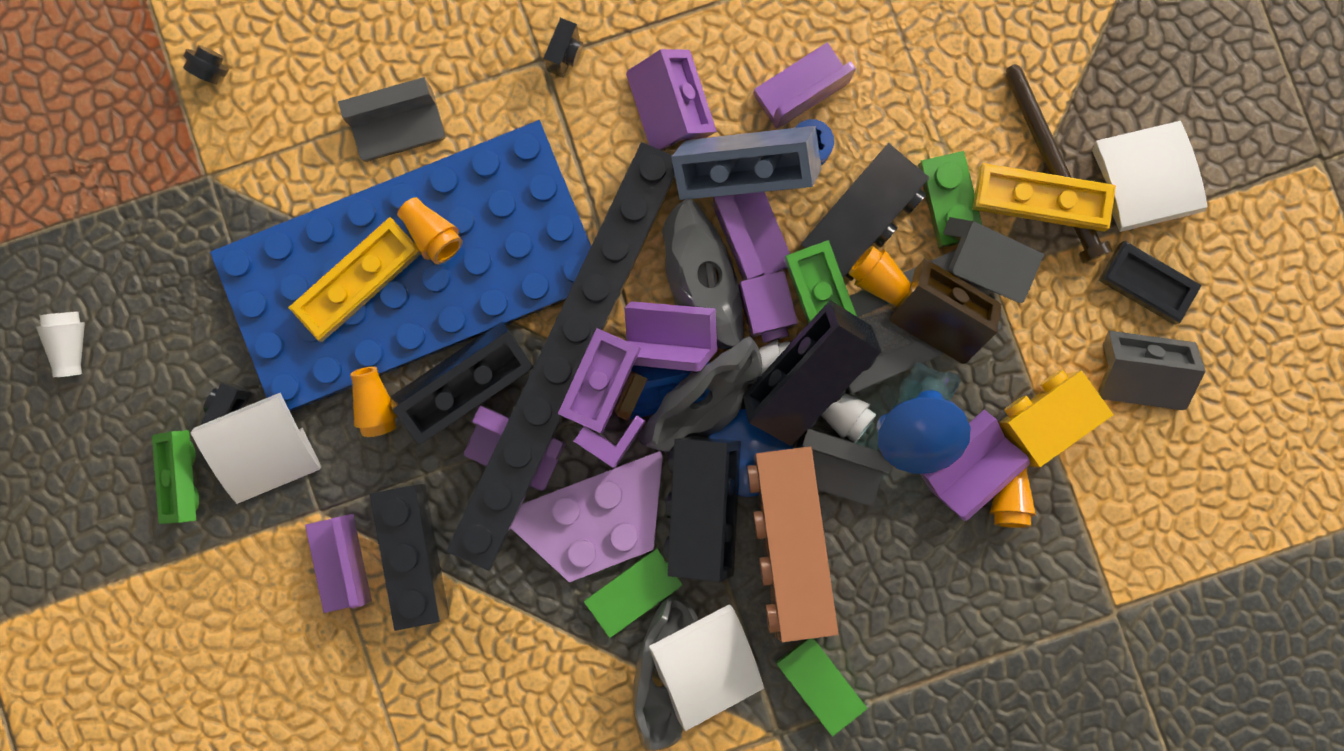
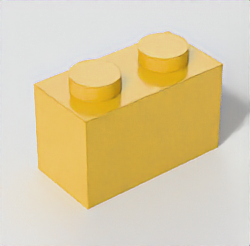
(1055, 417)

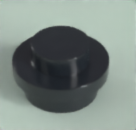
(205, 64)

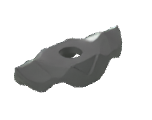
(689, 243)
(724, 378)
(652, 704)

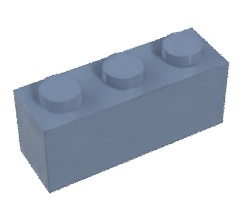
(747, 163)

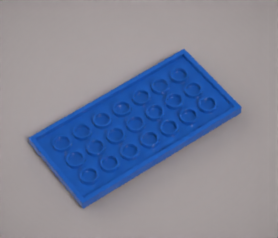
(514, 260)

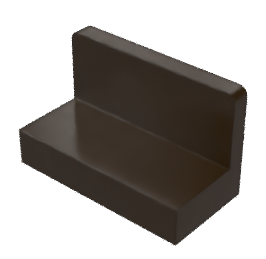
(947, 312)

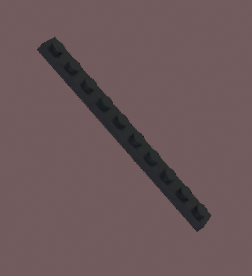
(585, 309)

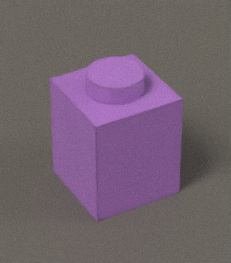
(768, 306)

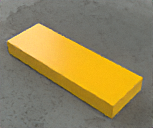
(1044, 197)
(355, 280)

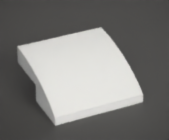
(1152, 175)
(256, 448)
(707, 667)

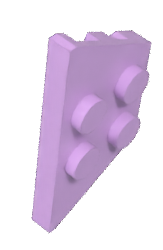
(595, 519)

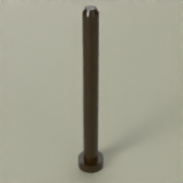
(1050, 153)

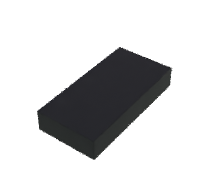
(1150, 282)

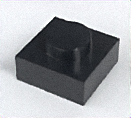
(563, 48)
(224, 401)

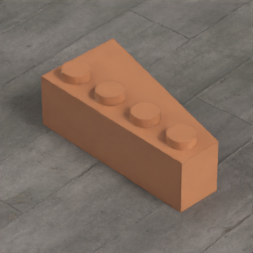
(793, 545)

